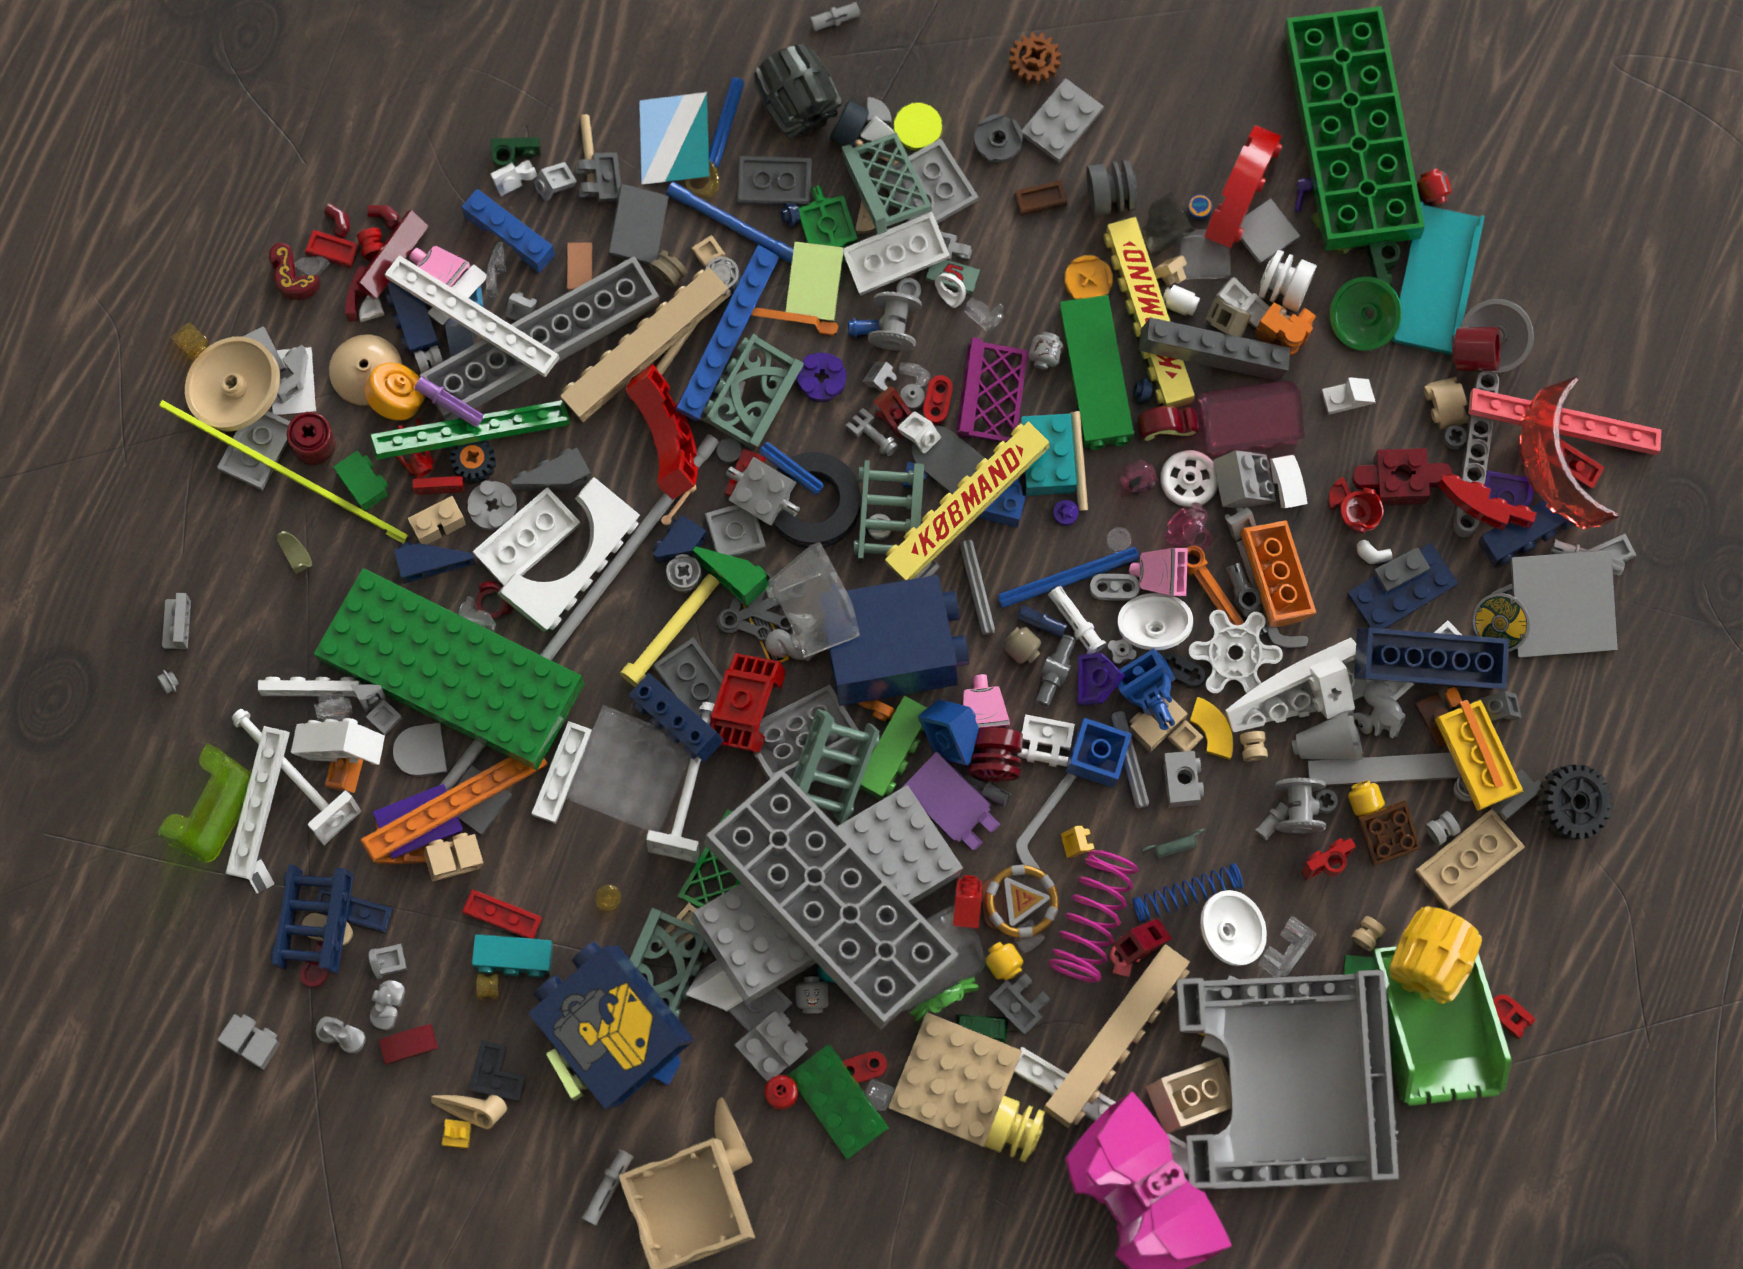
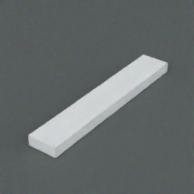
(257, 802)

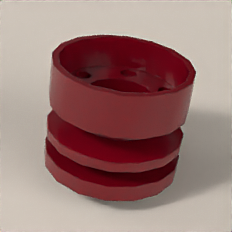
(994, 757)

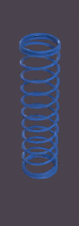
(1234, 876)

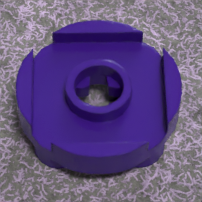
(830, 387)

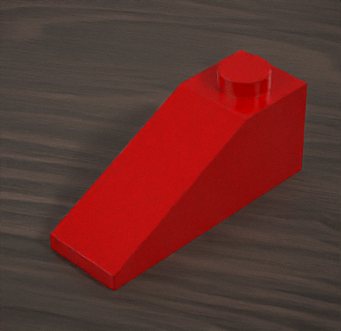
(1581, 466)

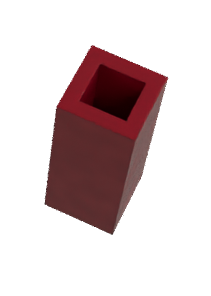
(1142, 941)

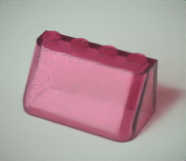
(1251, 416)

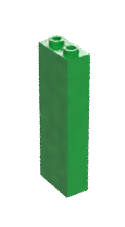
(1096, 372)

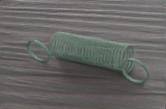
(1178, 845)

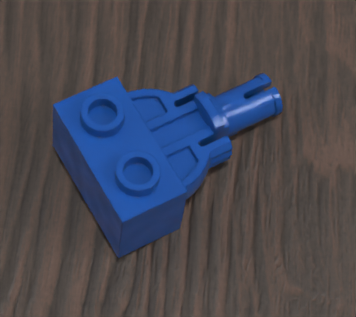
(1007, 507)
(1147, 684)

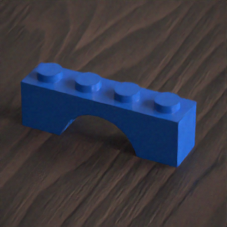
(524, 241)

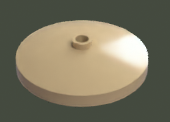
(232, 383)

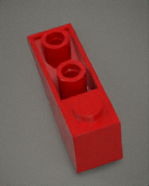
(967, 902)

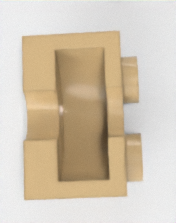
(1448, 402)

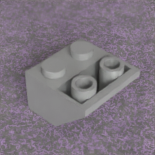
(1244, 479)

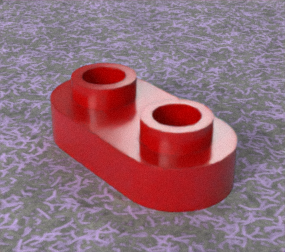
(937, 400)
(862, 1069)

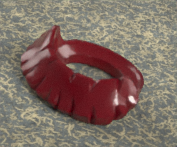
(491, 587)

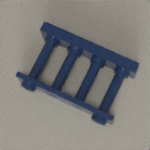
(332, 932)

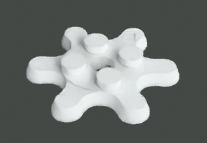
(1229, 635)

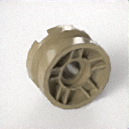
(668, 269)

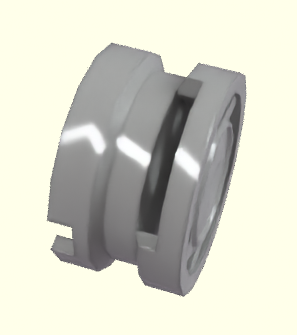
(725, 271)
(683, 573)

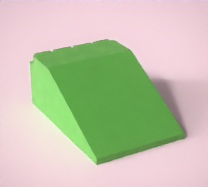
(1445, 1045)

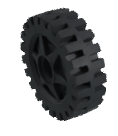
(1557, 802)

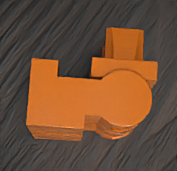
(1283, 332)

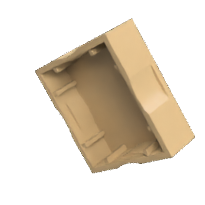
(687, 1206)

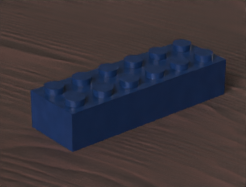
(1431, 658)

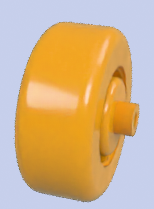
(392, 391)

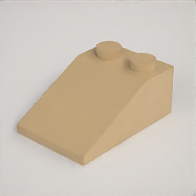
(1191, 1095)

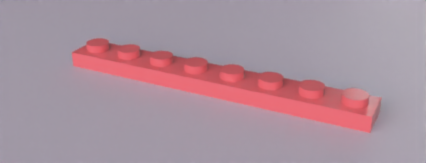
(1571, 422)

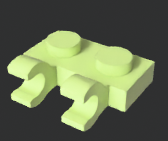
(572, 1083)

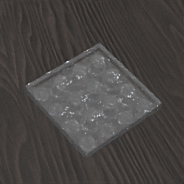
(629, 770)

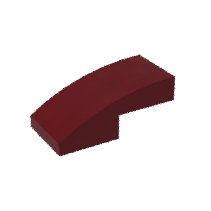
(353, 294)
(408, 1044)

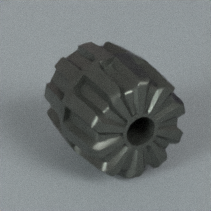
(797, 90)

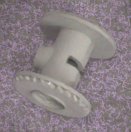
(894, 321)
(1303, 805)

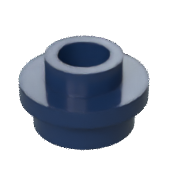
(790, 214)
(1142, 390)

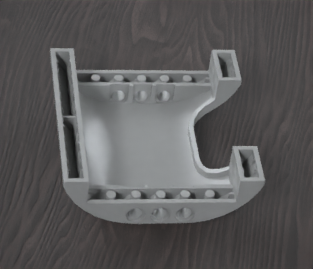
(1302, 1077)

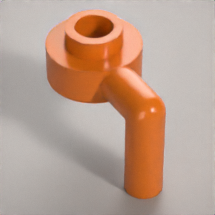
(880, 710)

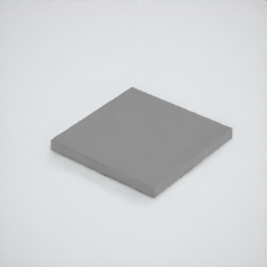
(1566, 602)

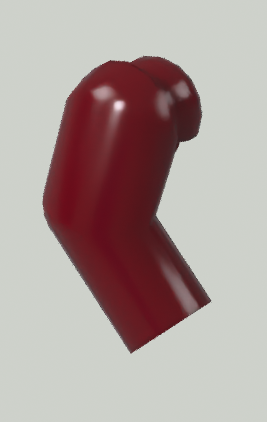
(386, 212)
(341, 219)

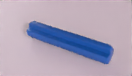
(791, 468)

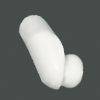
(1371, 555)

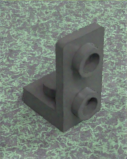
(1501, 706)

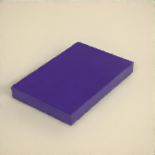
(396, 810)

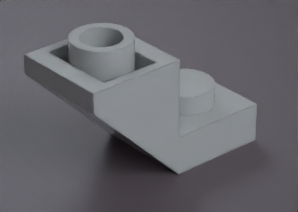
(296, 363)

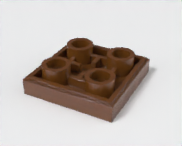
(1389, 832)

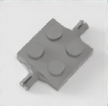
(762, 491)

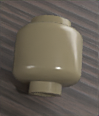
(1022, 645)

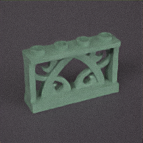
(783, 378)
(654, 933)

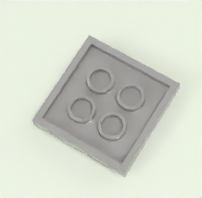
(941, 180)

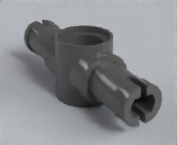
(1240, 587)
(1055, 671)

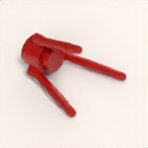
(419, 464)

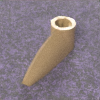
(473, 1110)
(729, 1134)

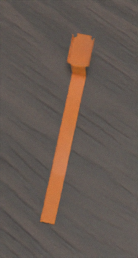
(824, 327)
(1454, 700)

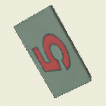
(966, 274)

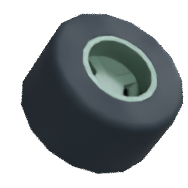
(849, 124)

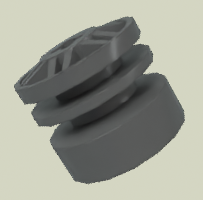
(1111, 187)

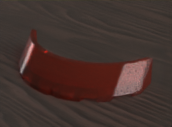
(1546, 464)

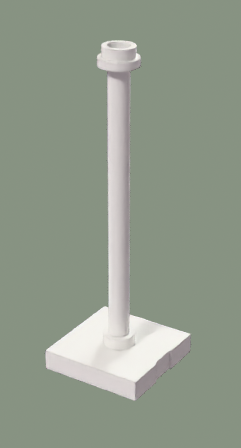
(334, 815)
(673, 844)

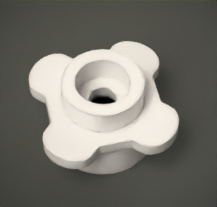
(1118, 656)

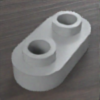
(1114, 586)

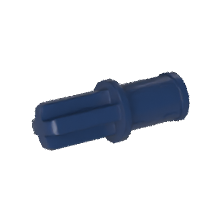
(1041, 621)

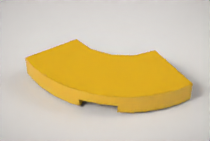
(1214, 727)

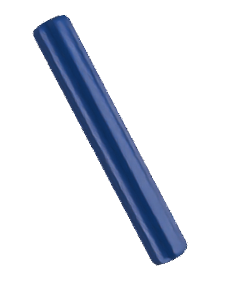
(725, 120)

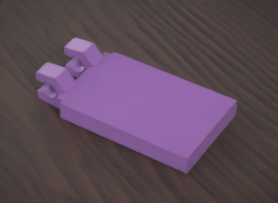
(951, 800)

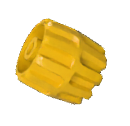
(1435, 954)

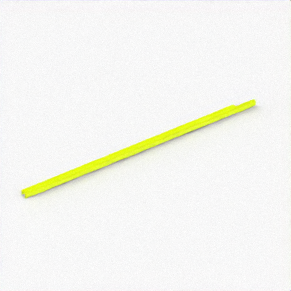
(392, 531)

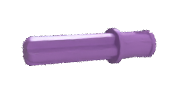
(448, 401)

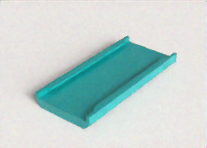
(1438, 279)

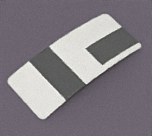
(261, 878)

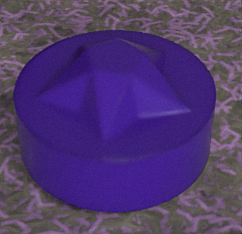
(1065, 513)

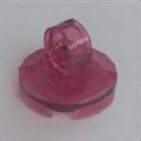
(1186, 525)

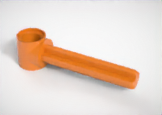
(1211, 586)

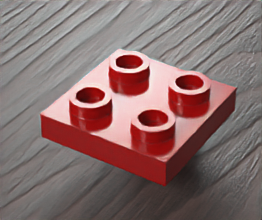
(1323, 862)

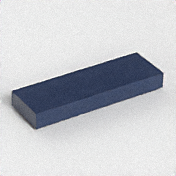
(362, 912)

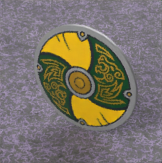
(1502, 617)

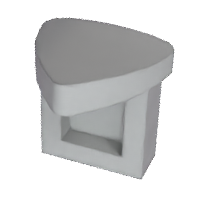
(387, 960)

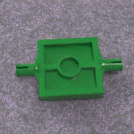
(827, 221)

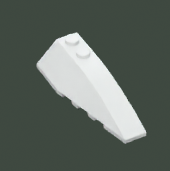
(1289, 691)

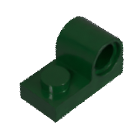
(514, 147)
(1378, 263)

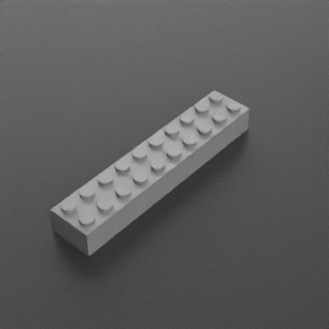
(560, 325)

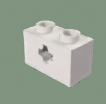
(1331, 687)

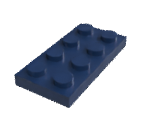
(1386, 609)

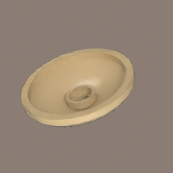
(345, 370)

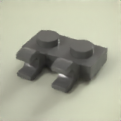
(606, 177)
(1016, 1007)

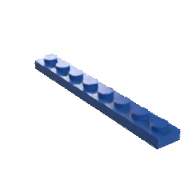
(727, 333)

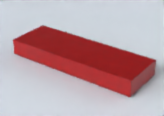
(502, 915)

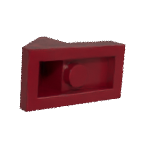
(892, 410)

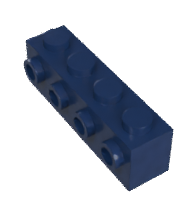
(676, 717)

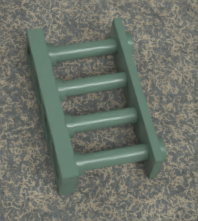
(912, 502)
(815, 750)

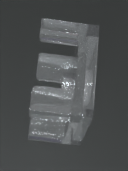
(1300, 938)

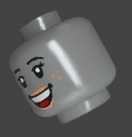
(812, 995)

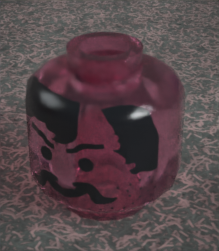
(1139, 477)

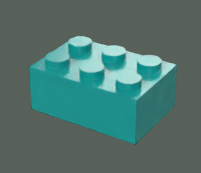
(1055, 467)

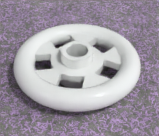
(1178, 461)

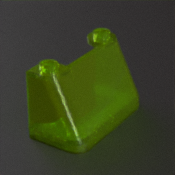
(215, 811)

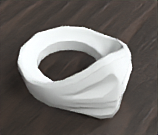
(948, 296)

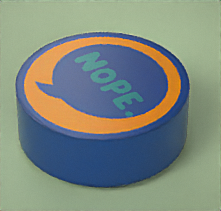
(1199, 207)

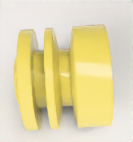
(1015, 1129)

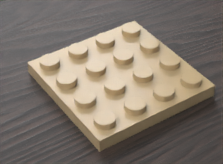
(955, 1079)

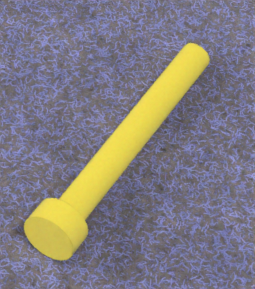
(636, 672)

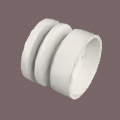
(1287, 280)

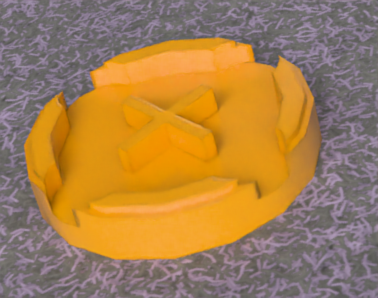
(1088, 277)

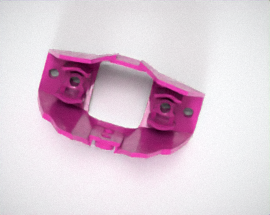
(1117, 1167)

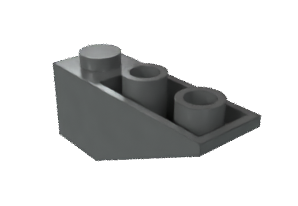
(559, 474)

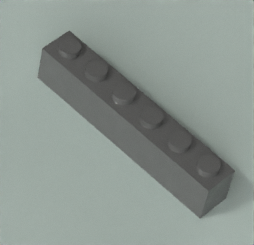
(1214, 349)

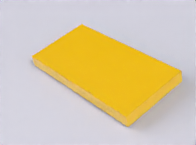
(1470, 760)

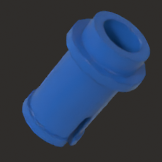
(862, 327)

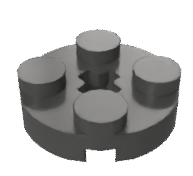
(1002, 126)

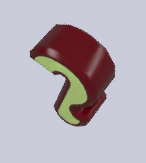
(1167, 421)

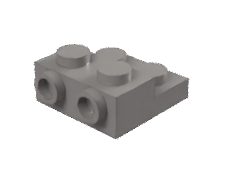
(772, 1045)

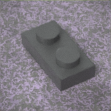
(1401, 570)

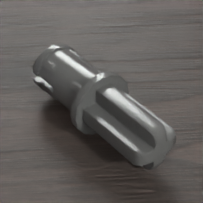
(990, 791)

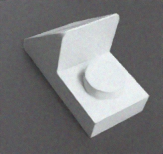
(1348, 396)

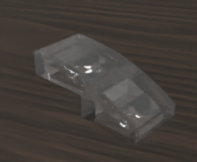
(496, 265)

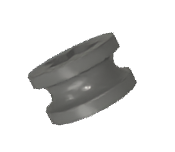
(1452, 444)
(1333, 799)

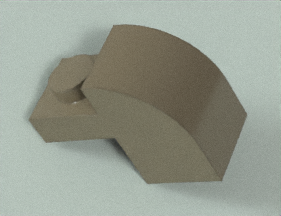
(1228, 317)

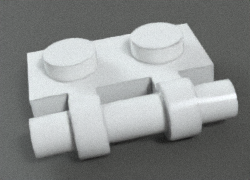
(1047, 733)

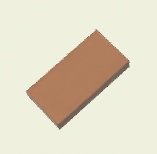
(579, 264)

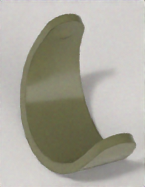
(294, 552)

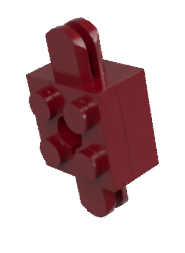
(1400, 476)

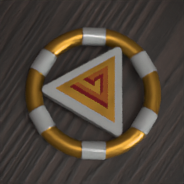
(1021, 901)

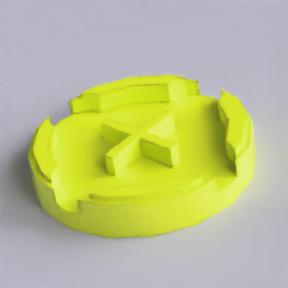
(918, 126)

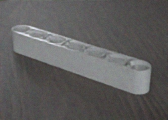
(1479, 442)

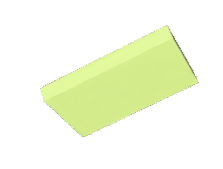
(814, 280)

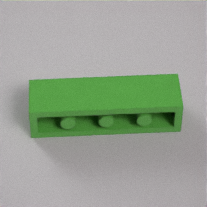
(892, 750)

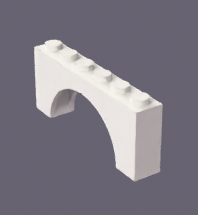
(608, 522)

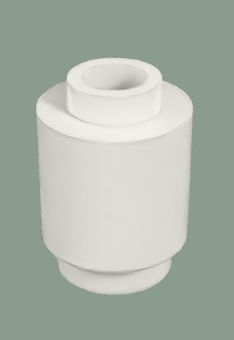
(1180, 300)

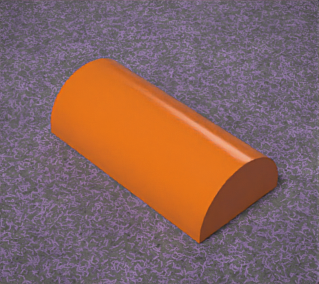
(1278, 573)

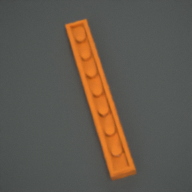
(446, 807)

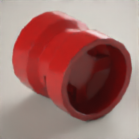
(370, 241)

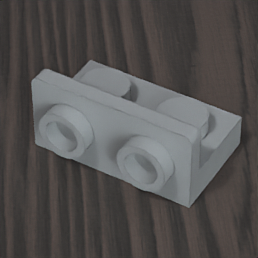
(176, 622)

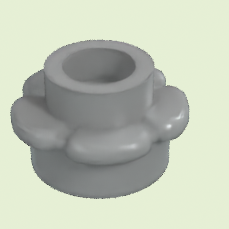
(168, 681)

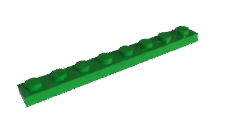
(461, 432)

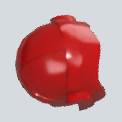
(1362, 510)

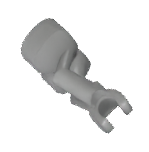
(387, 997)
(332, 1030)

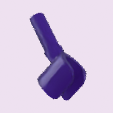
(1303, 185)

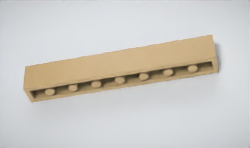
(645, 344)
(1116, 1036)

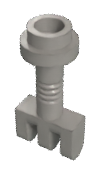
(888, 445)

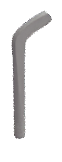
(1274, 635)
(1022, 842)

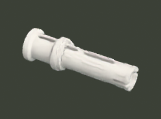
(1083, 629)

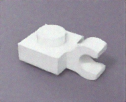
(510, 177)

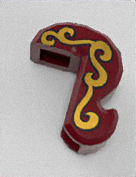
(284, 274)

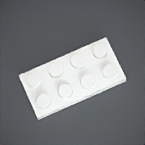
(896, 253)
(527, 537)

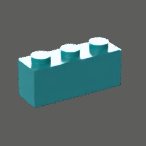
(512, 955)

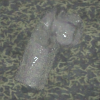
(917, 371)

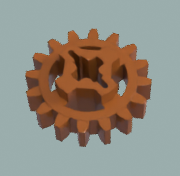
(1039, 49)

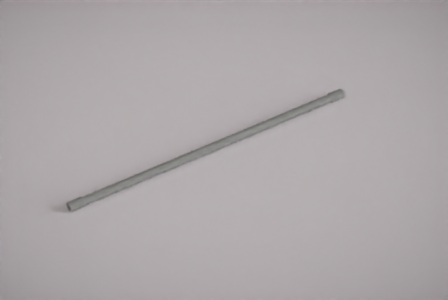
(704, 450)

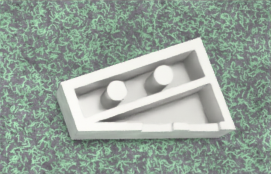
(337, 740)

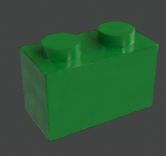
(361, 481)

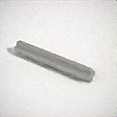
(977, 587)
(1131, 764)

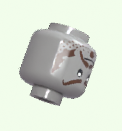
(1046, 350)

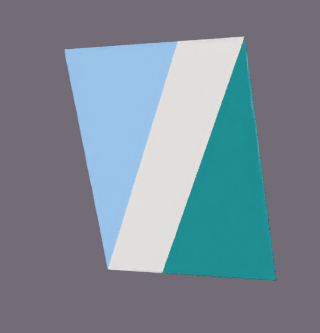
(674, 138)

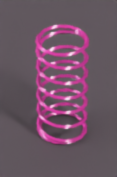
(1119, 871)

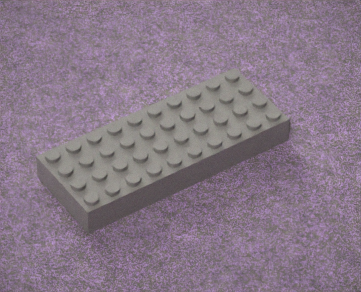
(890, 834)
(831, 899)

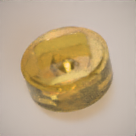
(608, 897)

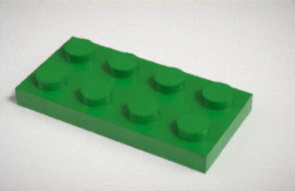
(838, 1101)

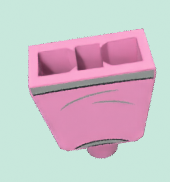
(440, 264)
(1162, 571)
(986, 703)

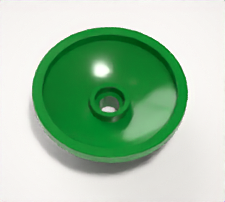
(1351, 308)

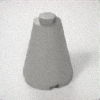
(1330, 740)

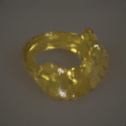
(712, 185)

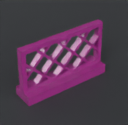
(972, 383)

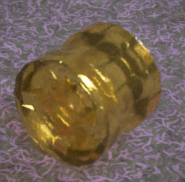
(487, 986)

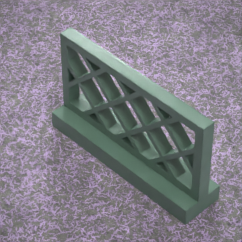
(869, 193)

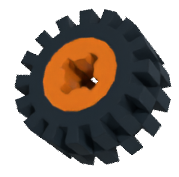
(475, 468)

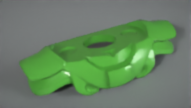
(944, 999)

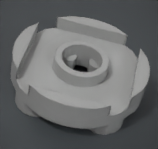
(489, 492)

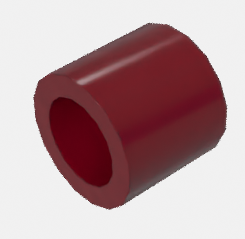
(1476, 349)
(311, 449)

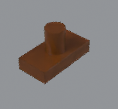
(1429, 710)

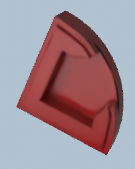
(1338, 493)

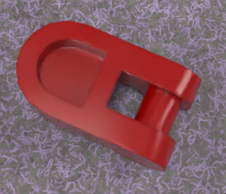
(1505, 1009)

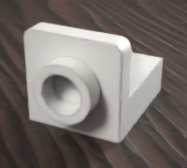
(919, 431)

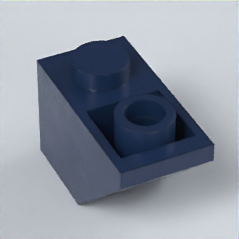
(681, 539)

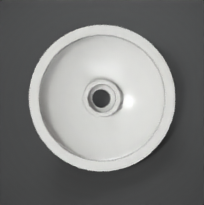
(1155, 621)
(1242, 924)

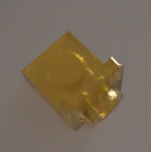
(190, 341)

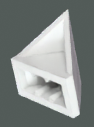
(714, 987)

